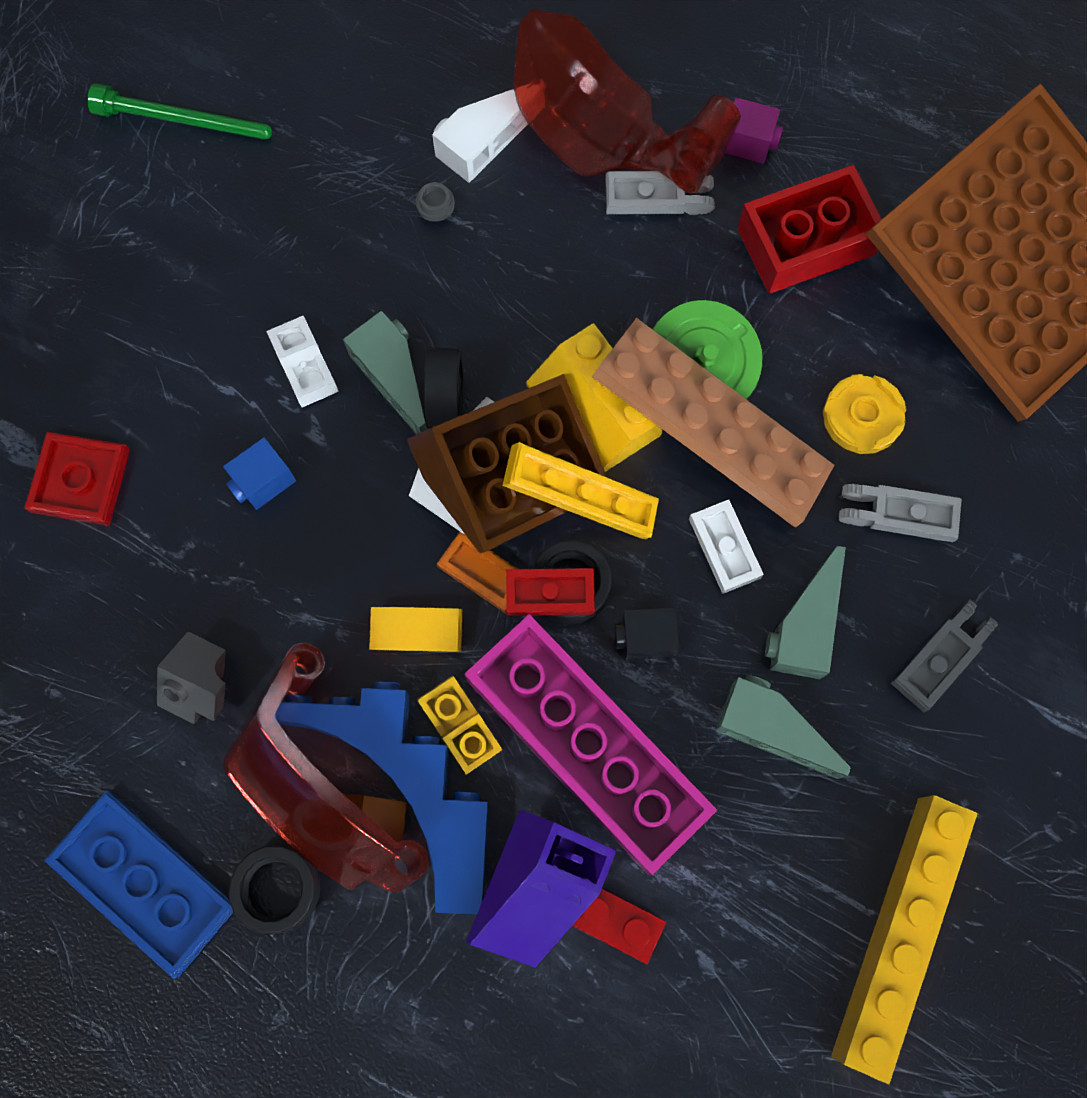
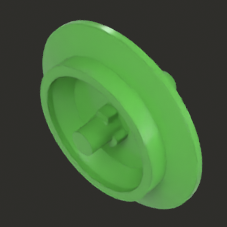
(716, 340)

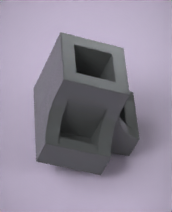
(191, 679)

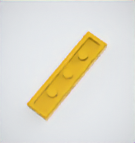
(580, 491)

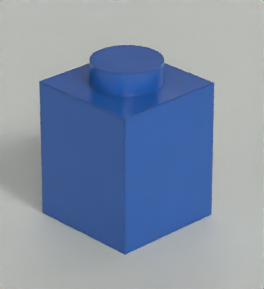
(258, 474)

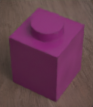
(755, 131)

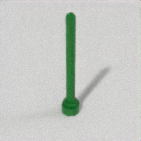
(106, 101)

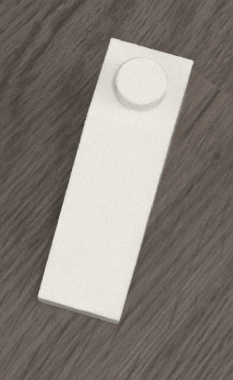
(478, 133)

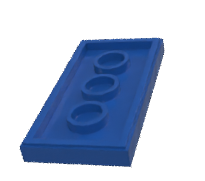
(141, 884)

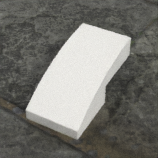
(302, 361)

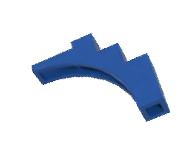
(453, 828)

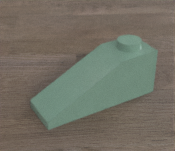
(385, 358)
(806, 633)
(772, 724)

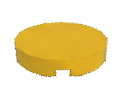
(864, 414)

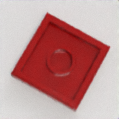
(77, 478)

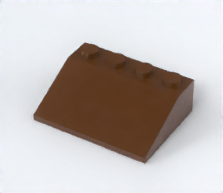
(469, 457)

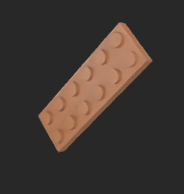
(715, 422)

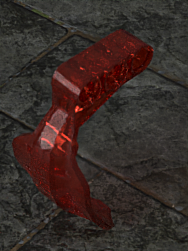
(600, 116)

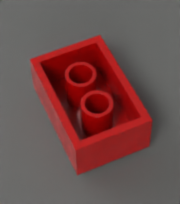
(809, 229)

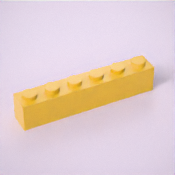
(904, 938)

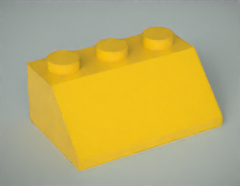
(611, 422)

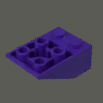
(538, 889)

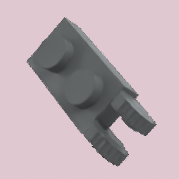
(942, 658)

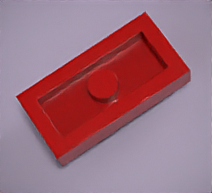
(550, 592)
(622, 926)

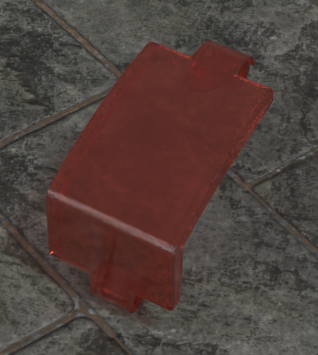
(302, 801)

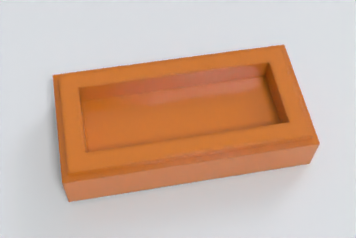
(478, 571)

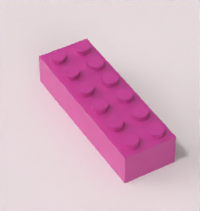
(590, 745)

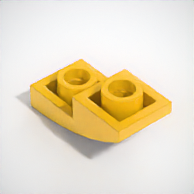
(416, 629)
(459, 724)

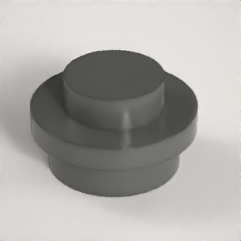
(435, 202)

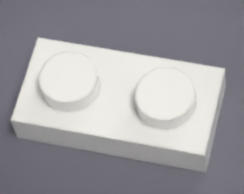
(725, 546)

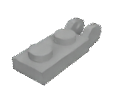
(653, 194)
(904, 511)

